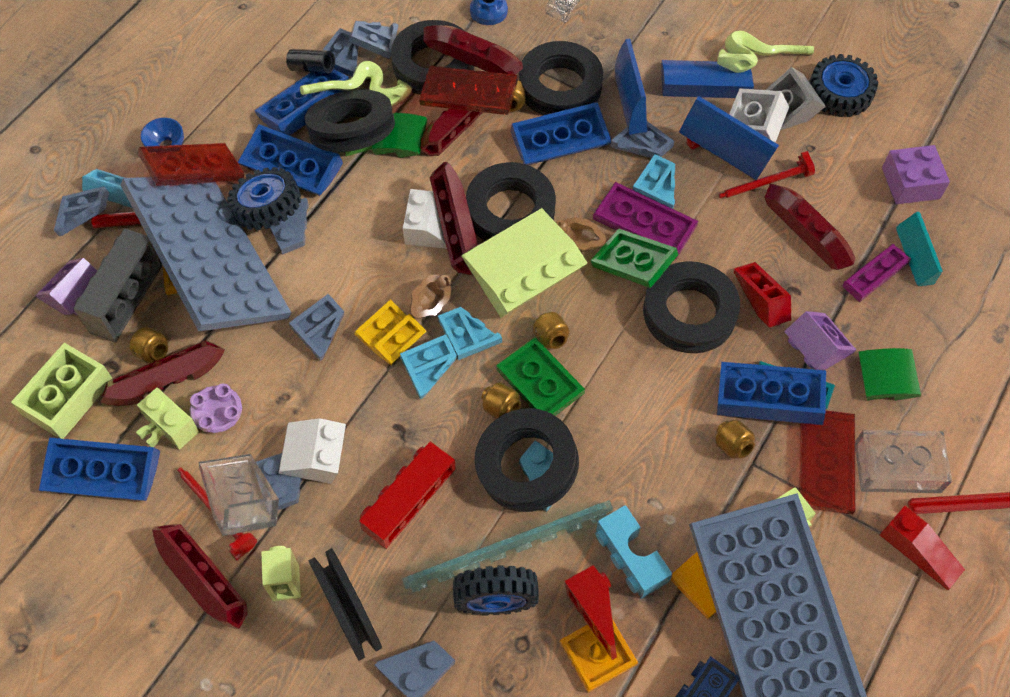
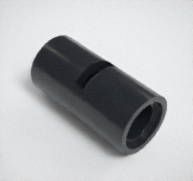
(310, 60)

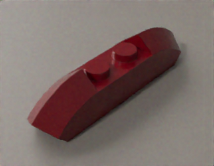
(471, 49)
(446, 130)
(453, 215)
(810, 226)
(174, 368)
(200, 575)

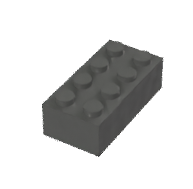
(118, 285)

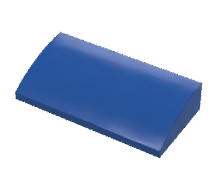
(702, 79)
(631, 89)
(288, 109)
(560, 134)
(728, 138)
(309, 165)
(772, 393)
(99, 469)

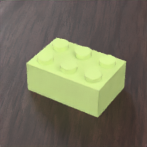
(62, 391)

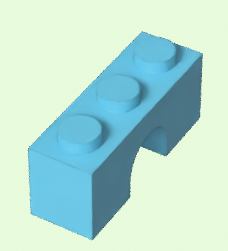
(643, 572)

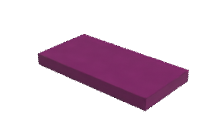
(644, 217)

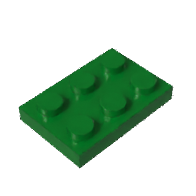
(634, 258)
(540, 378)

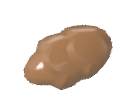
(583, 233)
(430, 296)

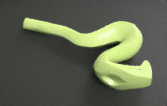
(743, 47)
(363, 71)

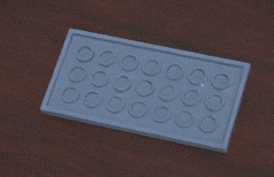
(206, 254)
(775, 603)

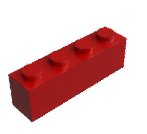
(407, 494)

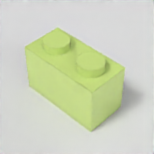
(280, 573)

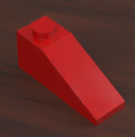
(766, 296)
(923, 547)
(591, 598)

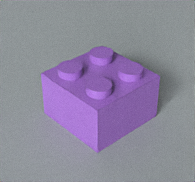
(915, 174)

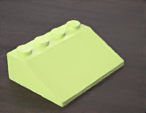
(523, 261)

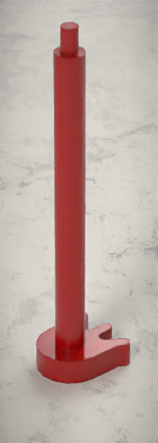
(804, 166)
(243, 542)

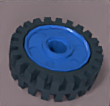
(844, 84)
(264, 198)
(495, 590)

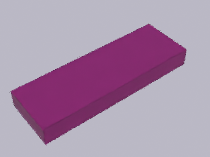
(876, 272)

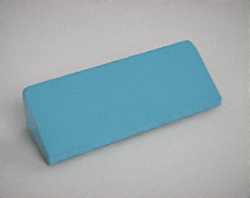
(112, 182)

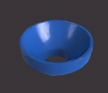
(488, 13)
(160, 130)

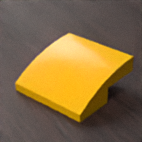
(390, 332)

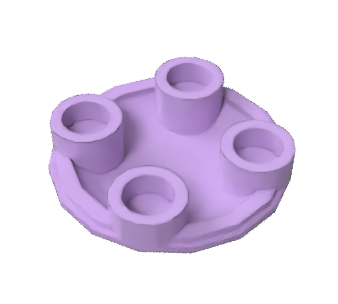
(215, 408)

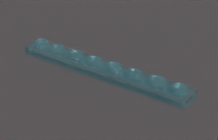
(497, 550)

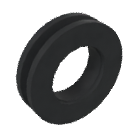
(406, 45)
(560, 55)
(351, 136)
(502, 178)
(689, 337)
(541, 491)
(345, 604)

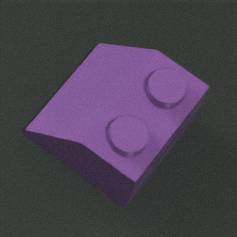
(67, 286)
(819, 340)

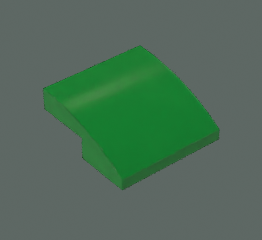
(405, 136)
(889, 373)

